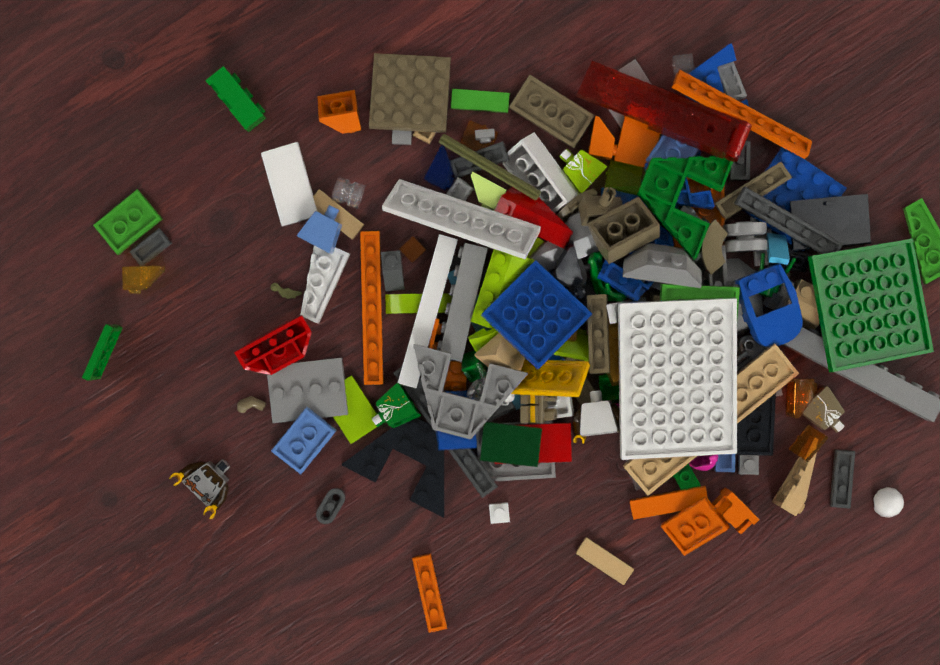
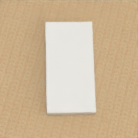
(289, 183)

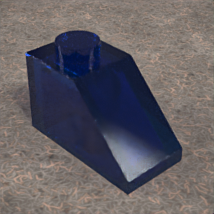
(440, 171)

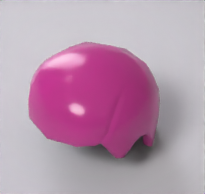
(704, 462)

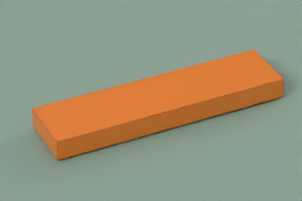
(666, 502)
(429, 592)

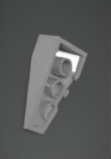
(583, 241)

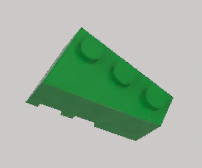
(236, 98)

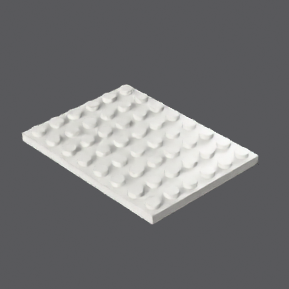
(677, 378)

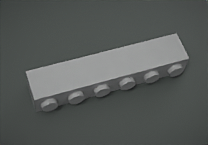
(463, 300)

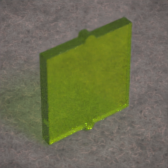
(623, 177)

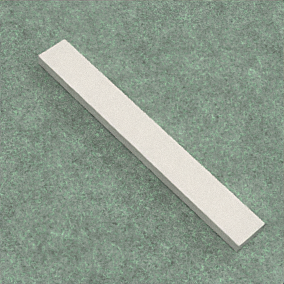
(428, 307)

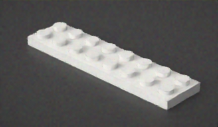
(461, 218)

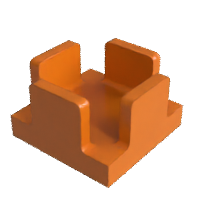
(734, 510)

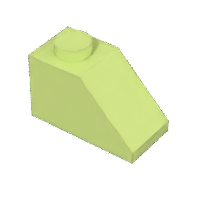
(486, 191)

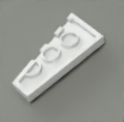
(321, 281)

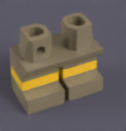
(536, 408)

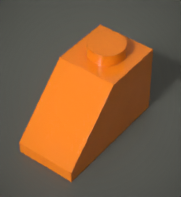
(601, 141)

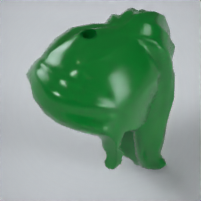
(600, 286)

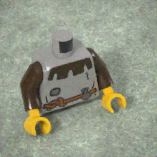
(206, 483)

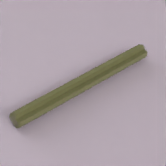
(490, 167)

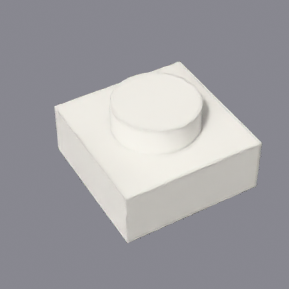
(499, 512)

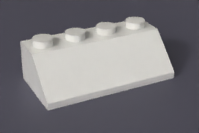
(538, 168)

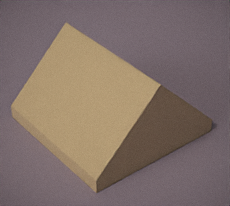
(501, 353)

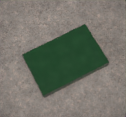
(511, 444)

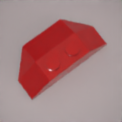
(276, 347)

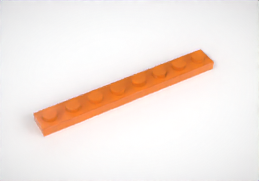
(760, 123)
(371, 307)

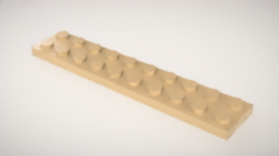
(754, 386)

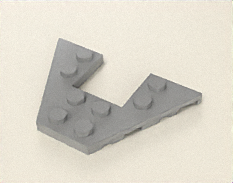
(457, 413)

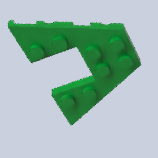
(663, 186)

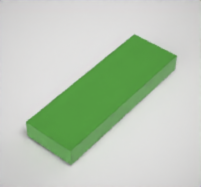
(480, 100)

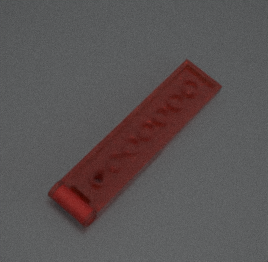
(665, 112)

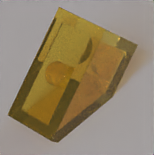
(140, 277)

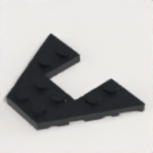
(416, 441)

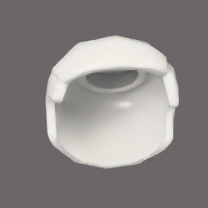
(888, 502)

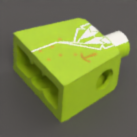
(581, 169)

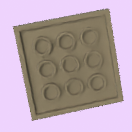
(409, 93)

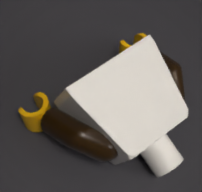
(596, 418)

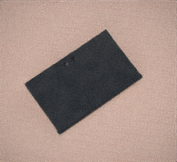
(840, 217)

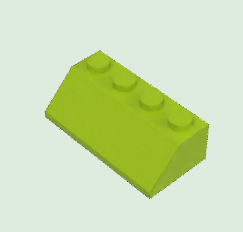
(501, 273)

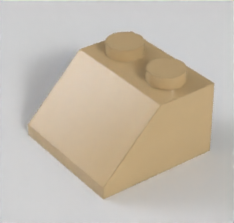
(807, 304)

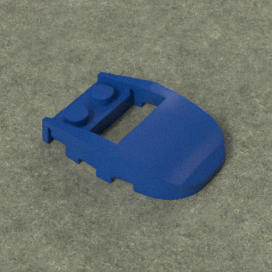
(631, 287)
(777, 325)

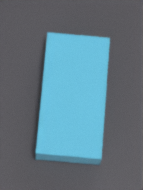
(777, 249)

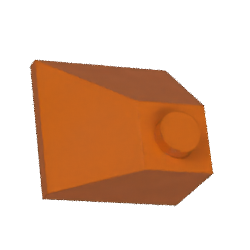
(340, 111)

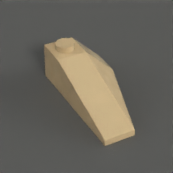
(795, 487)

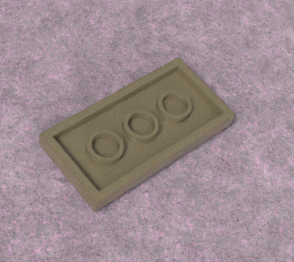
(551, 111)

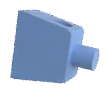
(322, 230)

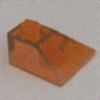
(799, 395)

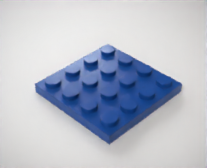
(806, 183)
(536, 314)

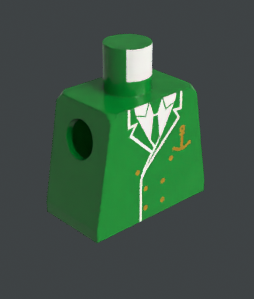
(395, 408)

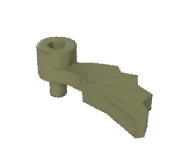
(287, 292)

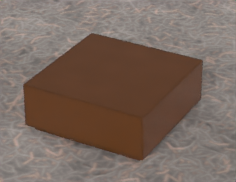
(412, 249)

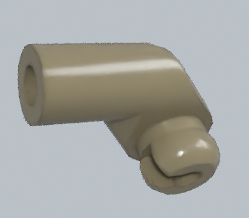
(250, 402)

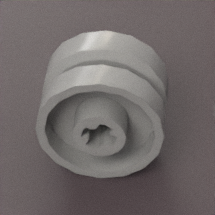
(745, 236)

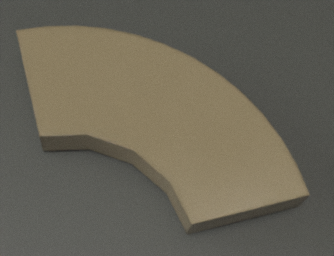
(572, 207)
(712, 247)

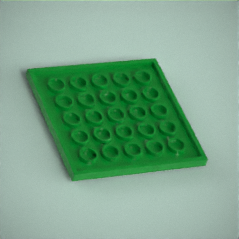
(870, 304)

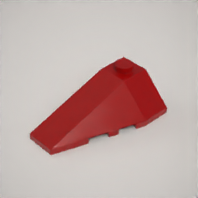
(536, 212)

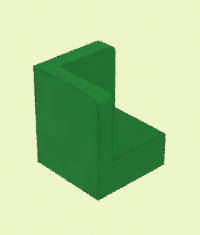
(469, 366)

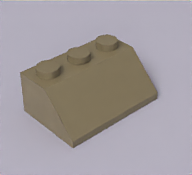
(624, 230)

